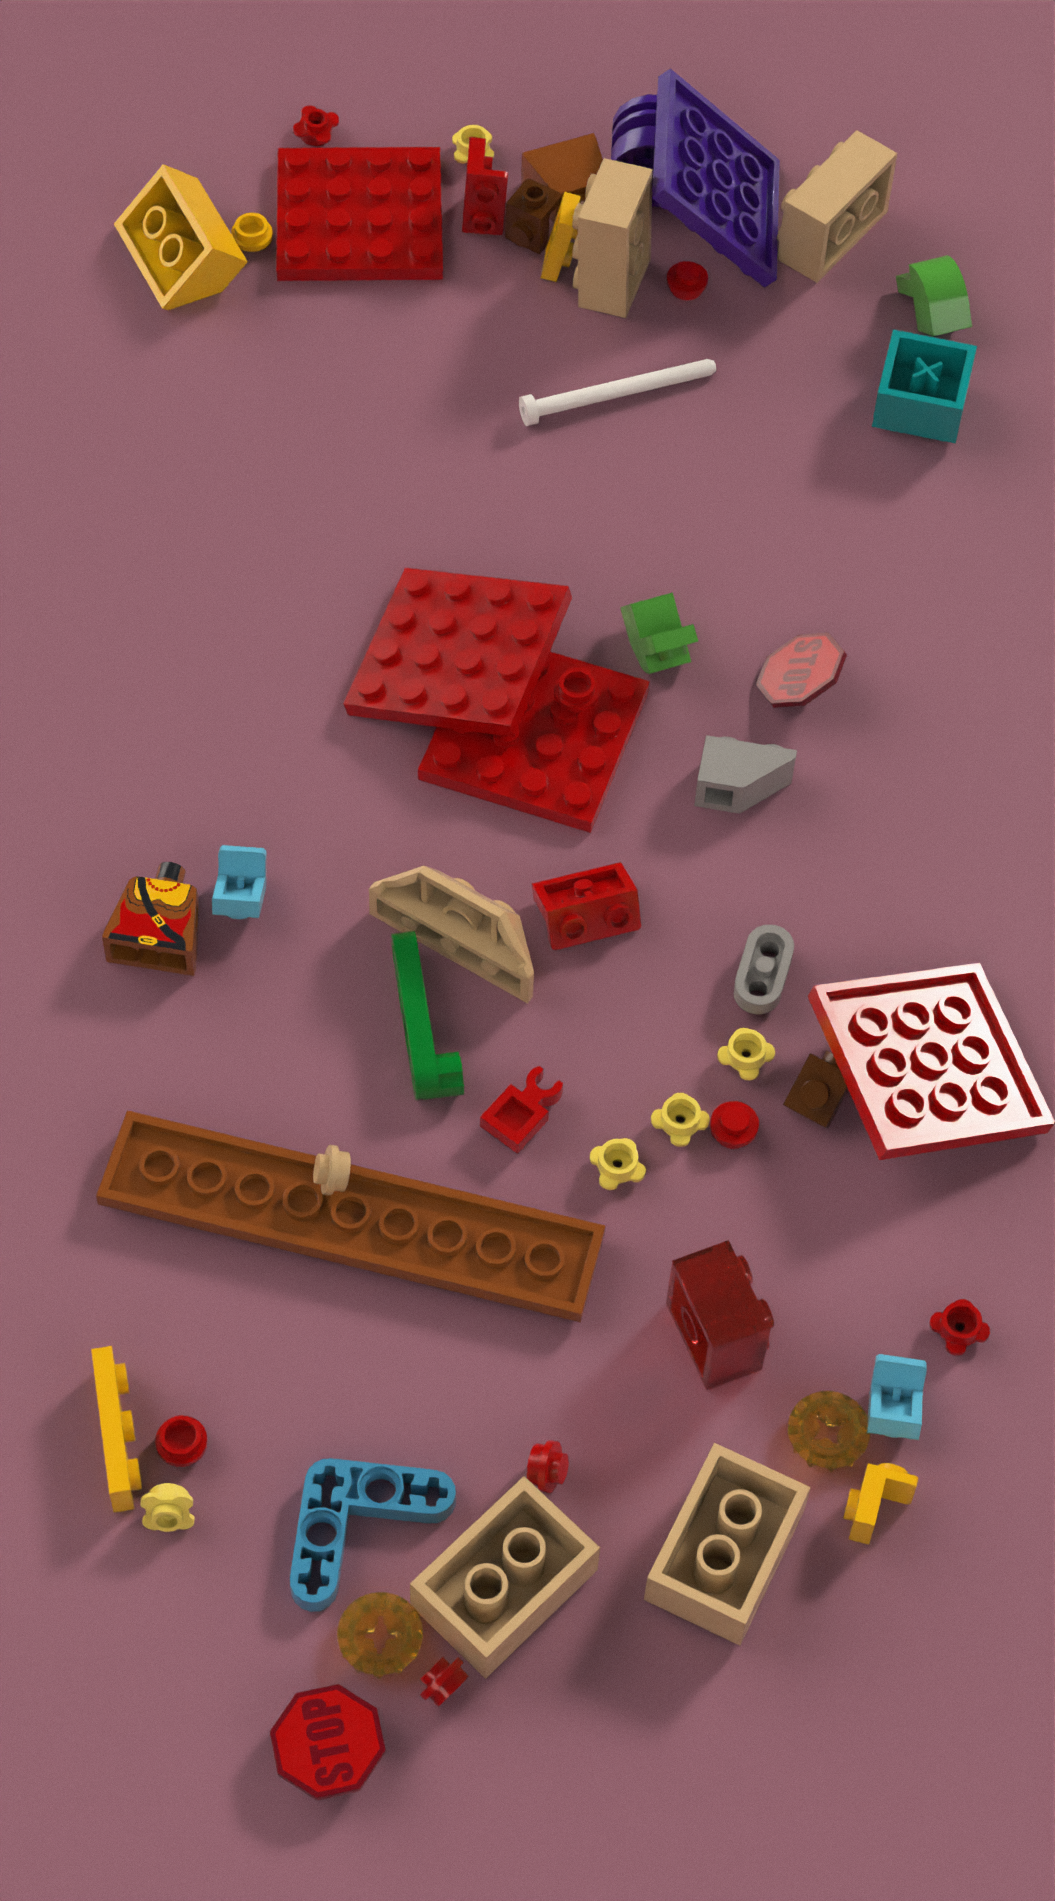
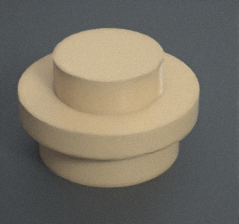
(332, 1170)

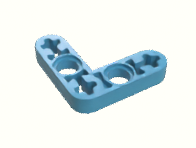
(353, 1500)

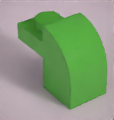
(938, 295)
(658, 633)

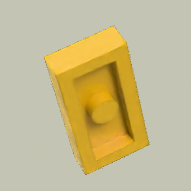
(559, 248)

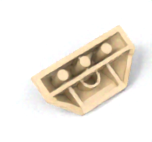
(458, 924)

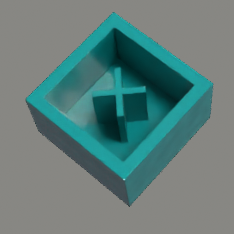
(924, 386)

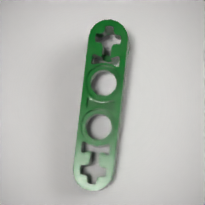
(431, 1073)

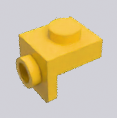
(879, 1482)

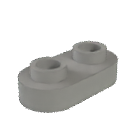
(763, 972)

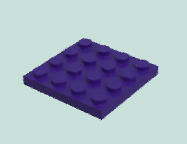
(716, 178)

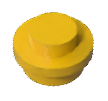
(252, 232)

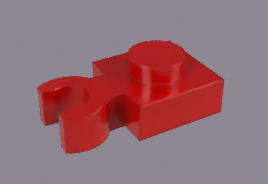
(521, 1114)

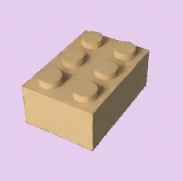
(835, 205)
(613, 237)
(726, 1543)
(504, 1576)

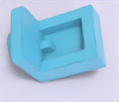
(240, 882)
(896, 1397)

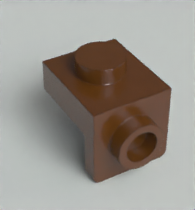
(529, 215)
(818, 1089)

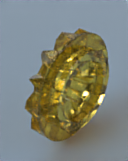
(833, 1410)
(362, 1617)

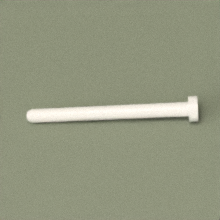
(532, 409)

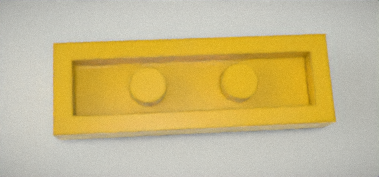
(116, 1429)

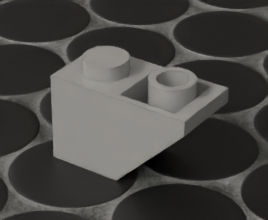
(741, 773)

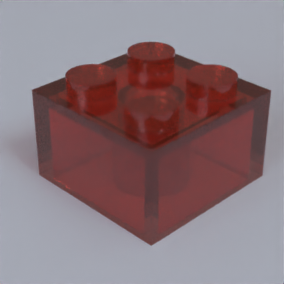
(719, 1314)

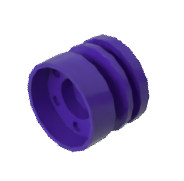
(635, 133)

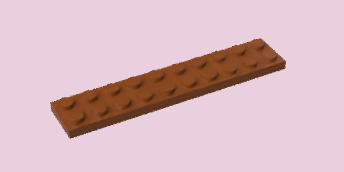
(374, 1225)

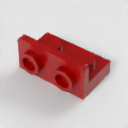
(483, 192)
(588, 905)

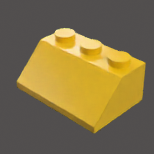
(179, 239)

